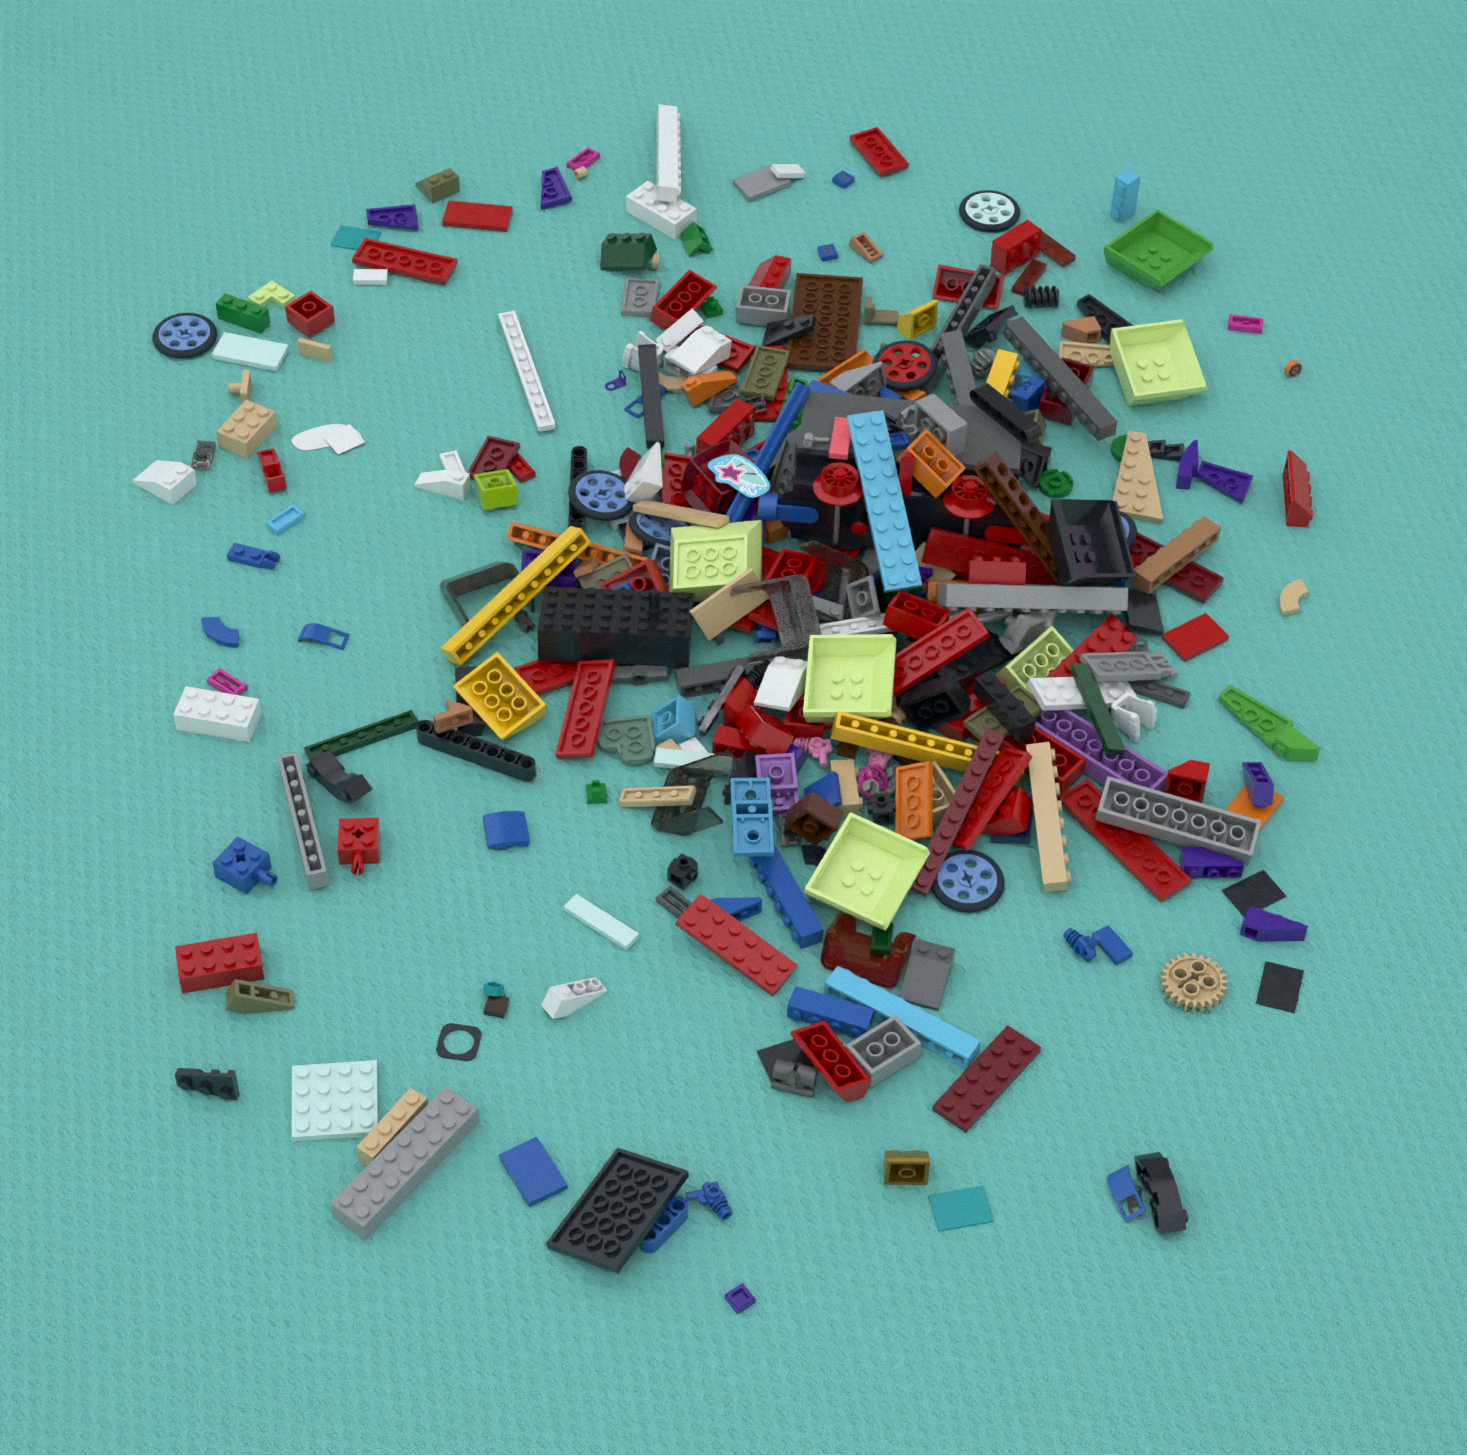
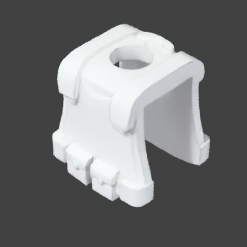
(630, 356)
(1132, 713)

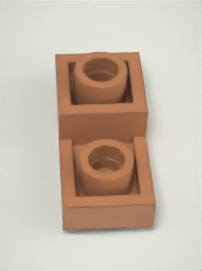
(632, 543)

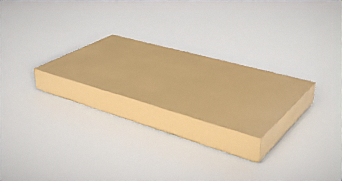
(722, 610)

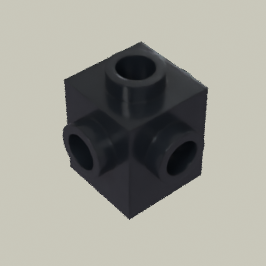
(881, 808)
(682, 871)

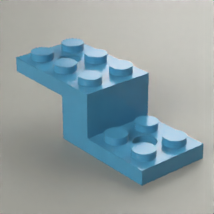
(751, 817)

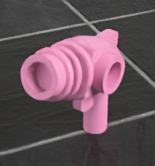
(816, 747)
(878, 759)

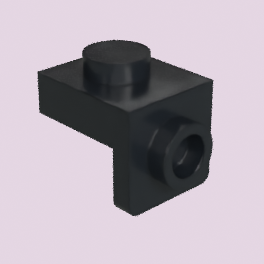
(892, 423)

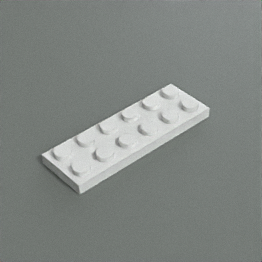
(1063, 692)

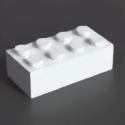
(664, 216)
(217, 714)

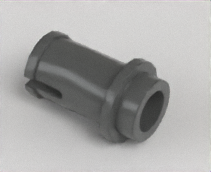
(522, 618)

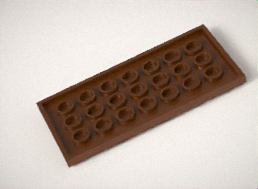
(837, 313)

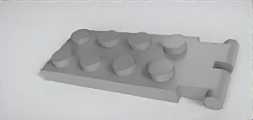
(1128, 666)

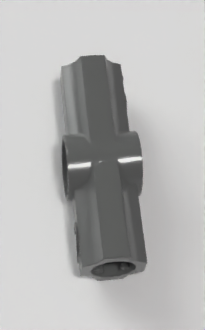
(639, 674)

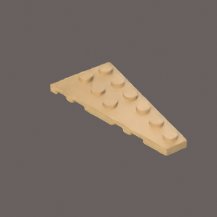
(1136, 482)

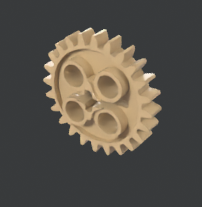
(1193, 982)

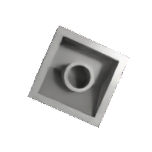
(863, 598)

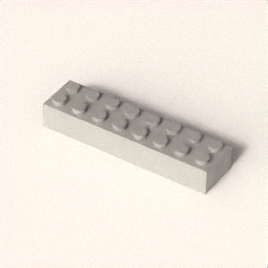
(1177, 819)
(405, 1163)

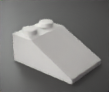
(702, 350)
(646, 477)
(167, 480)
(782, 683)

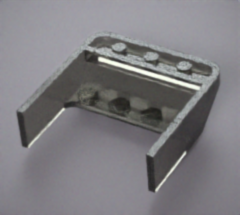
(839, 572)
(474, 580)
(792, 612)
(692, 818)

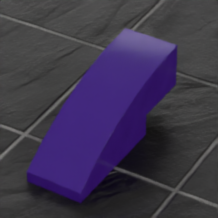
(1188, 466)

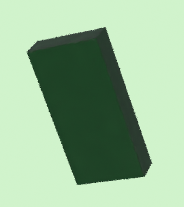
(881, 940)

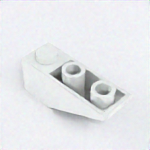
(572, 996)

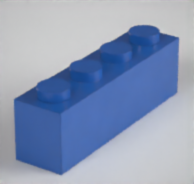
(837, 1013)

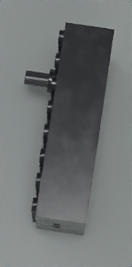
(615, 625)

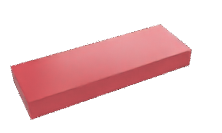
(840, 439)

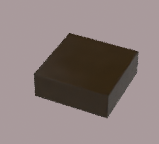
(496, 1006)

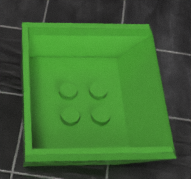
(1156, 250)

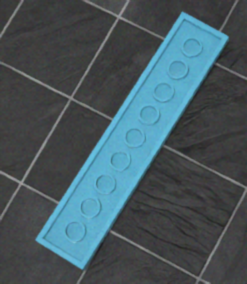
(884, 501)

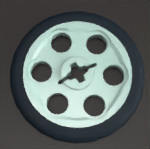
(989, 211)

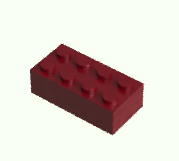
(1050, 403)

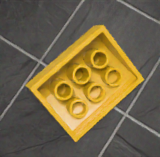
(501, 697)

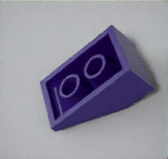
(564, 579)

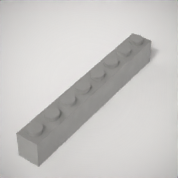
(303, 821)

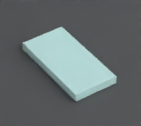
(250, 351)

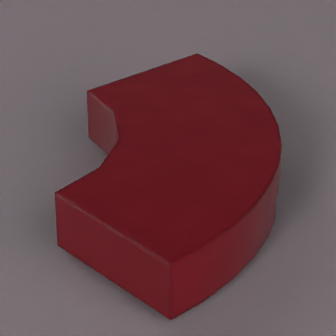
(628, 462)

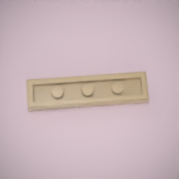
(657, 796)

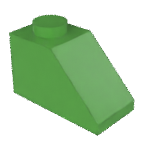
(1295, 746)

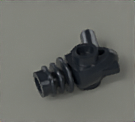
(757, 673)

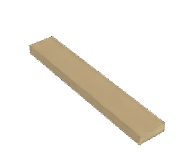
(681, 513)

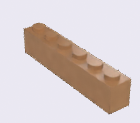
(1176, 554)

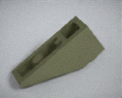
(255, 997)

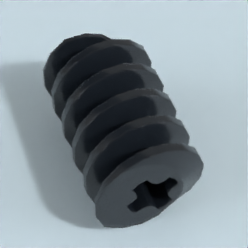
(1040, 295)

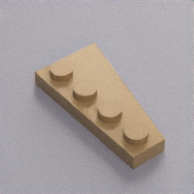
(1086, 353)

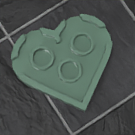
(629, 737)

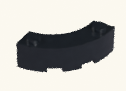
(335, 780)
(1166, 1205)

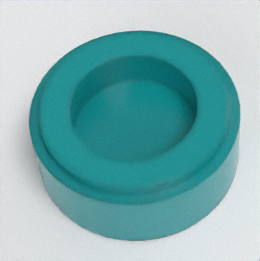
(493, 989)

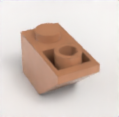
(1082, 330)

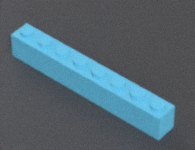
(930, 1030)

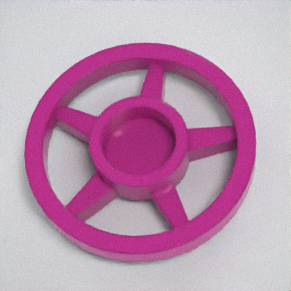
(863, 773)

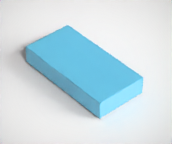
(285, 519)

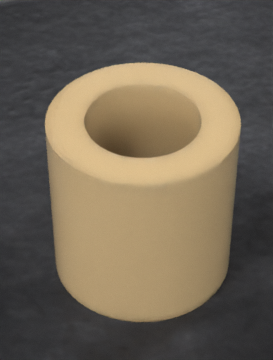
(580, 172)

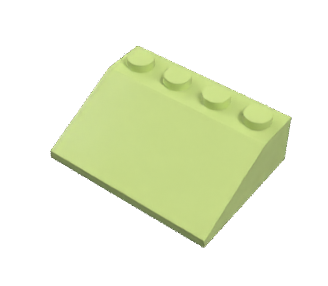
(1036, 659)

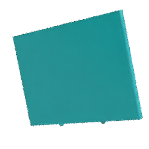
(352, 237)
(960, 1208)

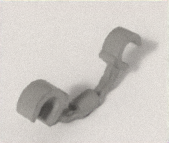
(909, 428)
(875, 785)

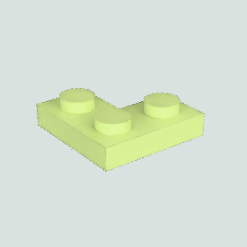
(272, 292)

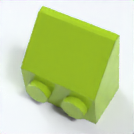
(496, 489)

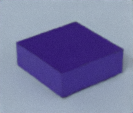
(740, 1298)

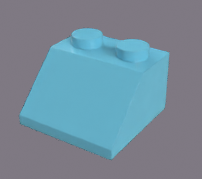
(674, 721)

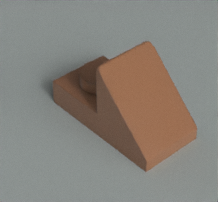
(455, 716)

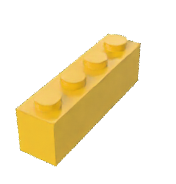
(1003, 370)

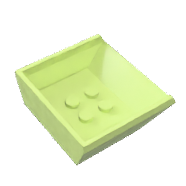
(1156, 362)
(711, 557)
(849, 676)
(867, 871)

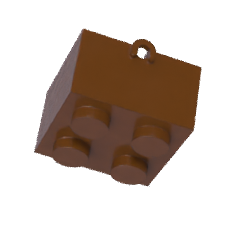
(813, 818)

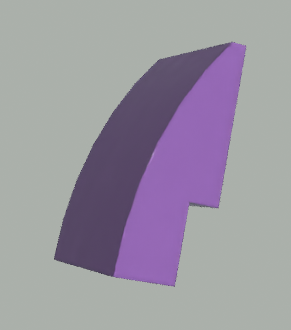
(783, 779)

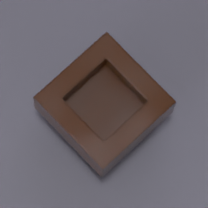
(847, 750)

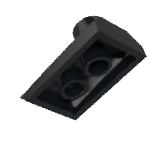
(988, 328)

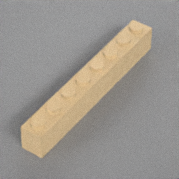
(1047, 818)

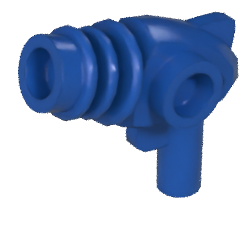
(1082, 945)
(713, 1197)

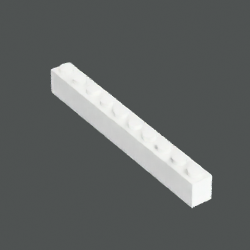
(668, 153)

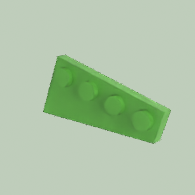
(1255, 715)

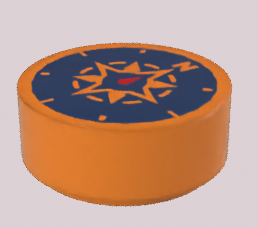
(1293, 368)

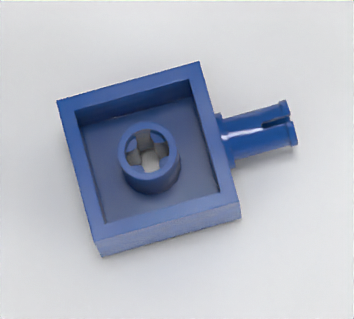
(244, 866)

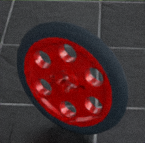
(907, 347)

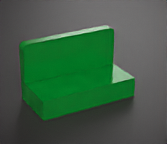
(695, 238)

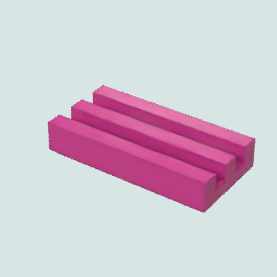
(585, 161)
(1245, 324)
(225, 686)

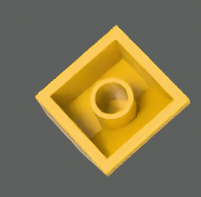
(918, 320)

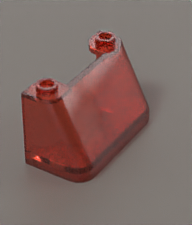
(852, 951)

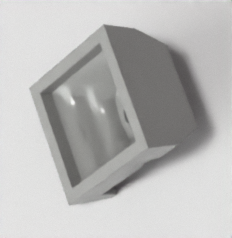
(1022, 631)

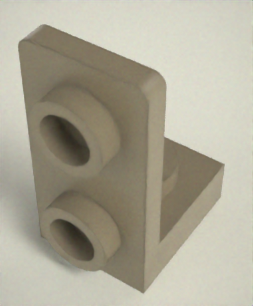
(878, 316)

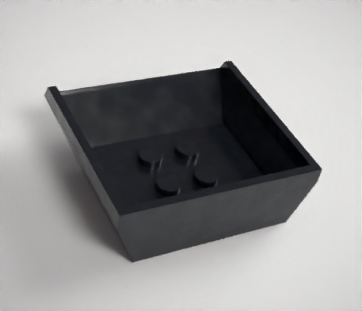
(1089, 542)

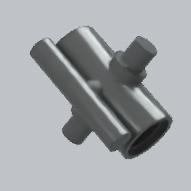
(794, 1077)

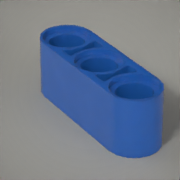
(673, 1218)

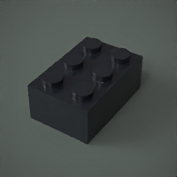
(935, 702)

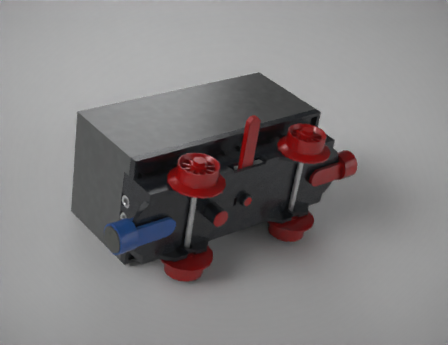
(829, 498)

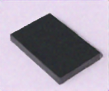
(1143, 613)

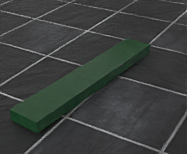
(1097, 708)
(364, 736)

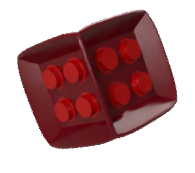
(699, 482)

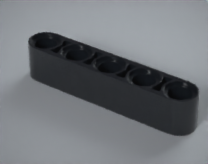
(1005, 413)

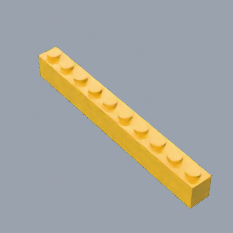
(515, 595)
(904, 742)

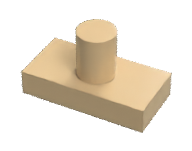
(244, 387)

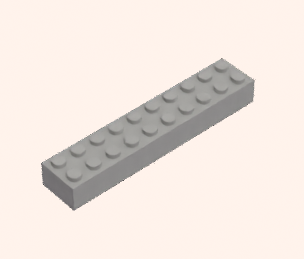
(1030, 596)

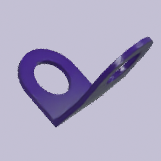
(618, 382)

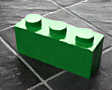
(243, 313)

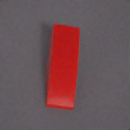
(271, 470)

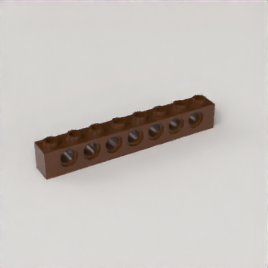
(1018, 507)

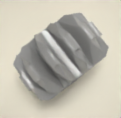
(982, 362)

